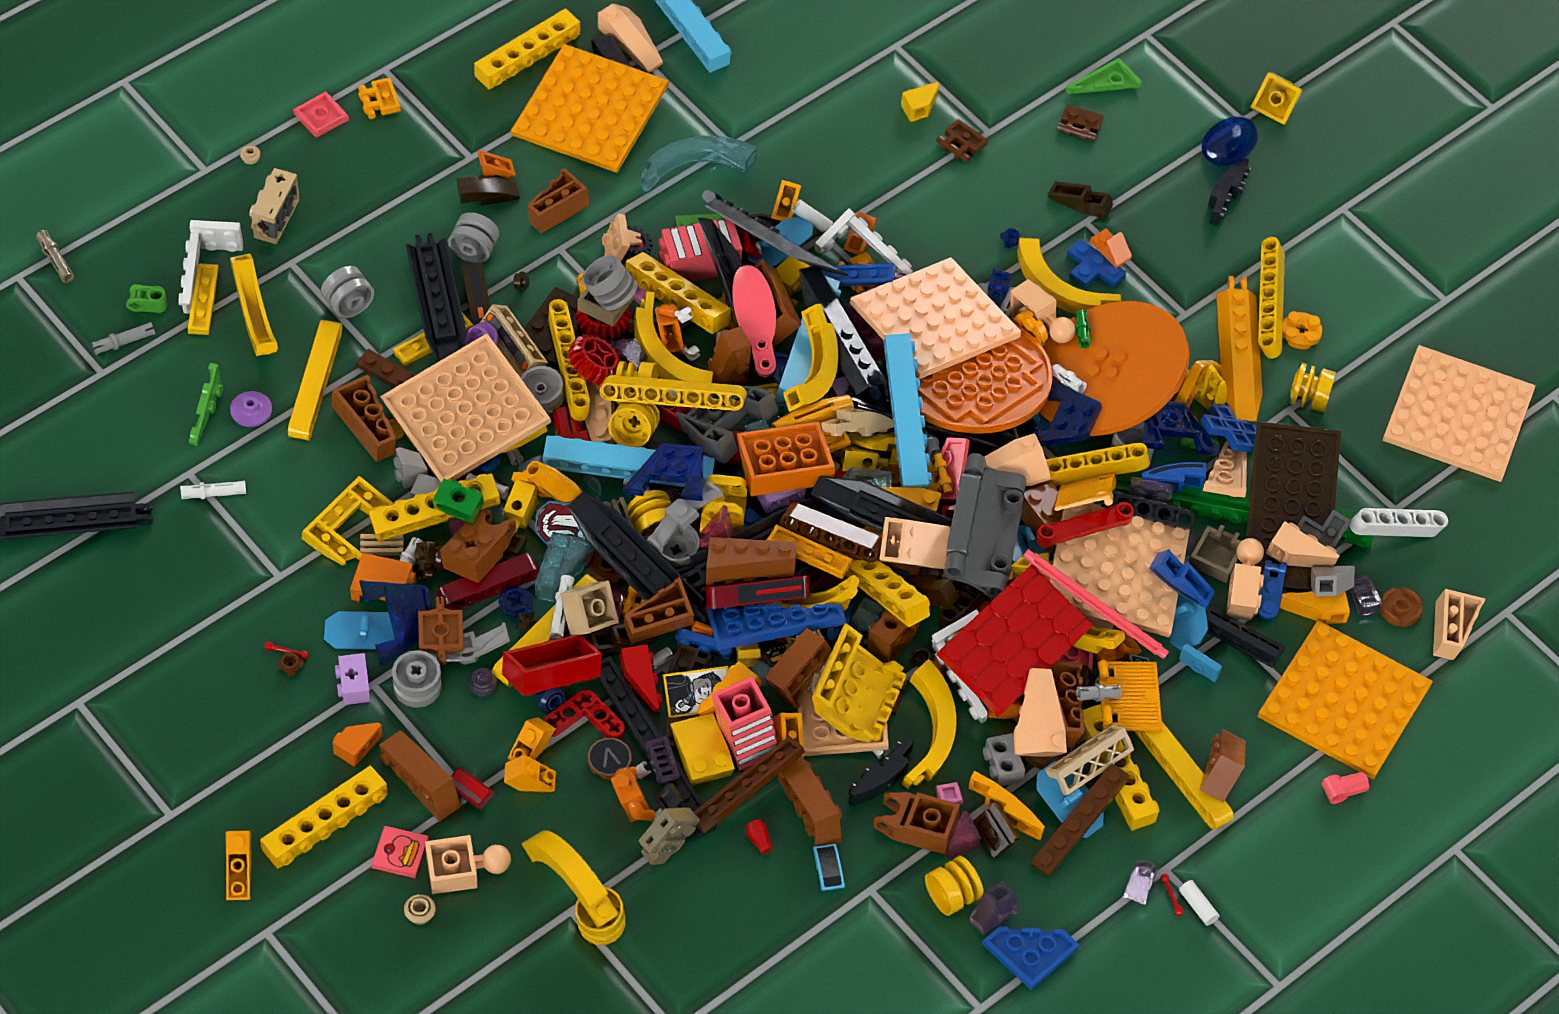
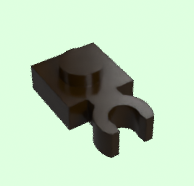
(424, 557)

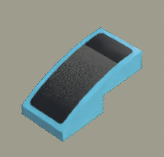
(828, 867)

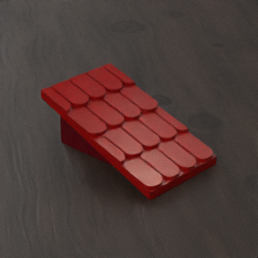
(1017, 631)

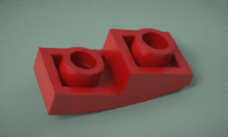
(749, 242)

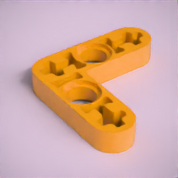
(1194, 379)

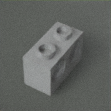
(1005, 759)

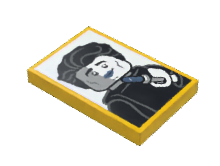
(688, 689)

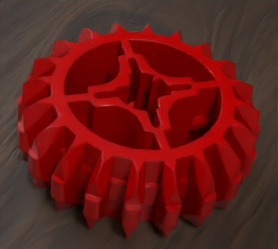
(596, 327)
(593, 358)

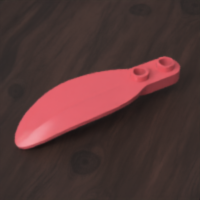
(756, 315)

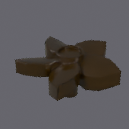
(526, 622)

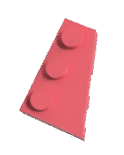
(955, 454)

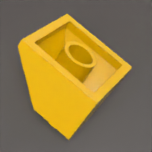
(1276, 98)

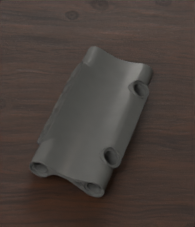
(984, 526)

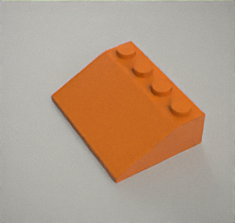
(784, 458)

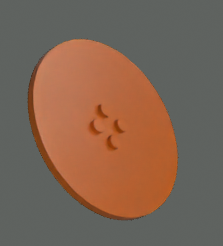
(1130, 367)
(989, 389)

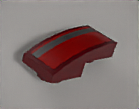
(471, 788)

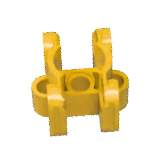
(733, 498)

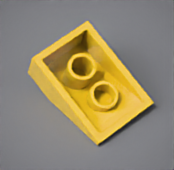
(702, 749)

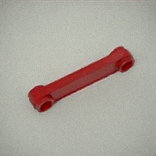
(1084, 525)

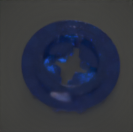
(513, 594)

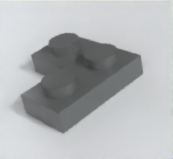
(1330, 532)

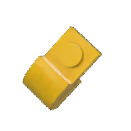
(748, 654)

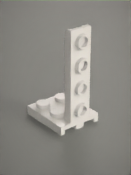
(860, 226)
(209, 236)
(939, 640)

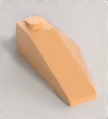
(629, 35)
(1021, 457)
(1040, 720)

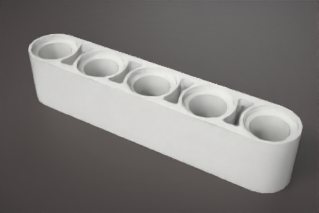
(1398, 522)

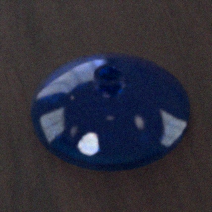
(1229, 141)

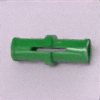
(1082, 328)

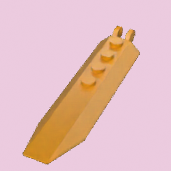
(1240, 349)

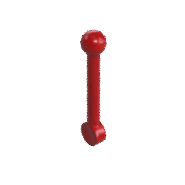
(269, 647)
(1178, 910)

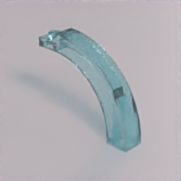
(697, 149)

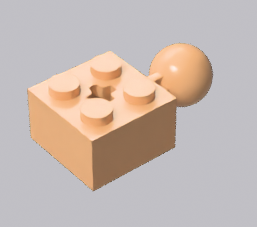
(1032, 298)
(1246, 581)
(454, 865)

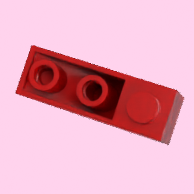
(638, 671)

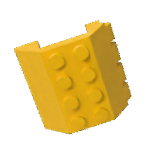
(857, 689)

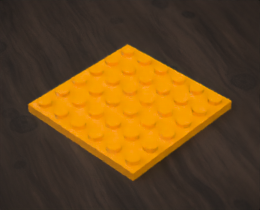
(590, 108)
(1345, 699)

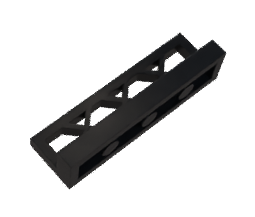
(1243, 637)

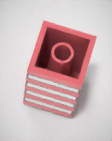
(687, 252)
(745, 722)

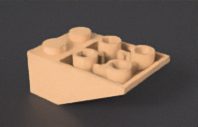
(914, 543)
(1299, 549)

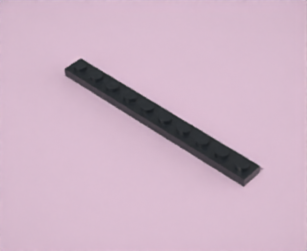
(644, 730)

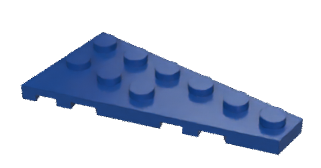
(761, 623)

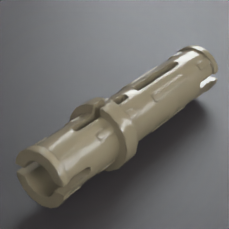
(51, 250)

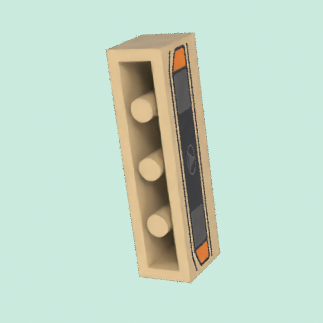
(514, 340)

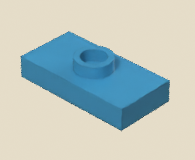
(1200, 663)

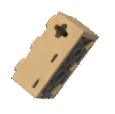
(274, 205)

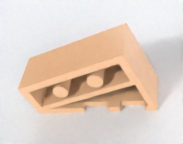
(1453, 622)

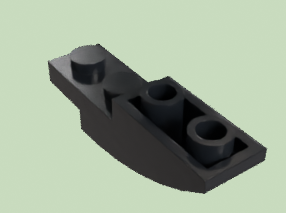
(1227, 188)
(882, 777)

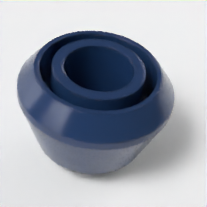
(550, 699)

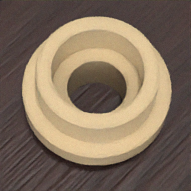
(250, 154)

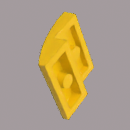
(877, 441)

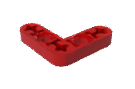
(587, 710)

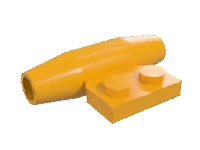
(820, 411)
(549, 482)

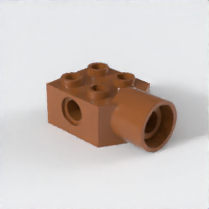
(889, 637)

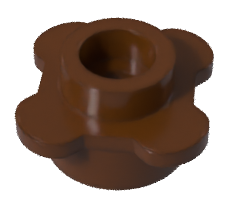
(293, 659)

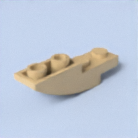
(857, 421)

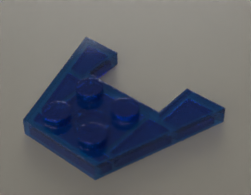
(1072, 419)
(1177, 421)
(671, 464)
(403, 606)

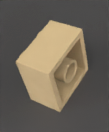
(589, 608)

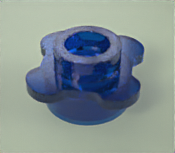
(1010, 237)

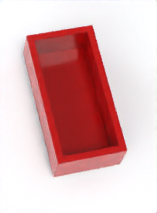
(551, 664)

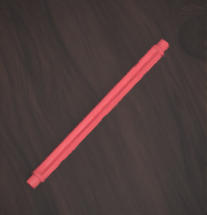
(1093, 602)

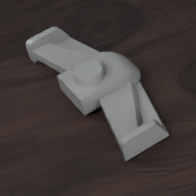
(681, 514)
(478, 646)

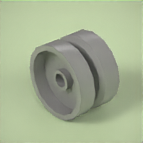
(473, 238)
(347, 291)
(546, 387)
(416, 679)

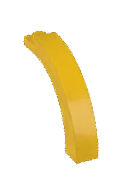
(1066, 296)
(252, 305)
(823, 361)
(667, 364)
(839, 594)
(1092, 640)
(942, 709)
(575, 872)

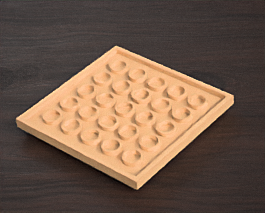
(942, 313)
(465, 409)
(1459, 413)
(1117, 569)

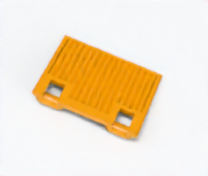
(1086, 491)
(1140, 699)

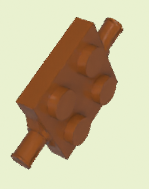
(440, 631)

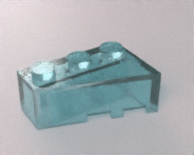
(563, 557)

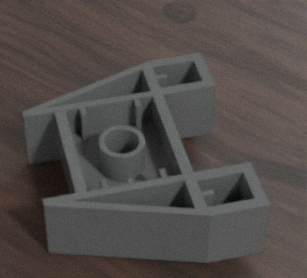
(711, 426)

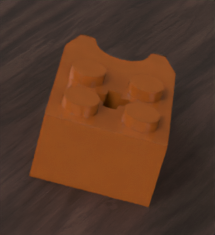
(477, 546)
(920, 820)

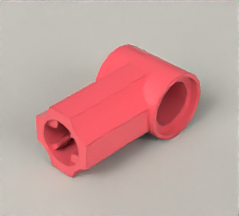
(1339, 788)

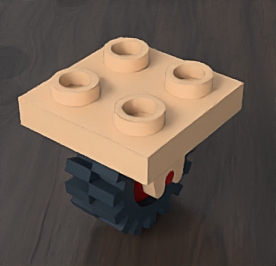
(624, 240)

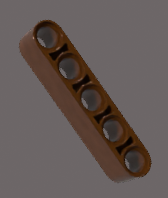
(832, 532)

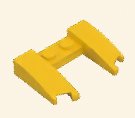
(1212, 389)
(321, 531)

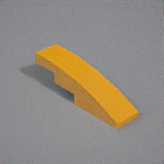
(1015, 810)

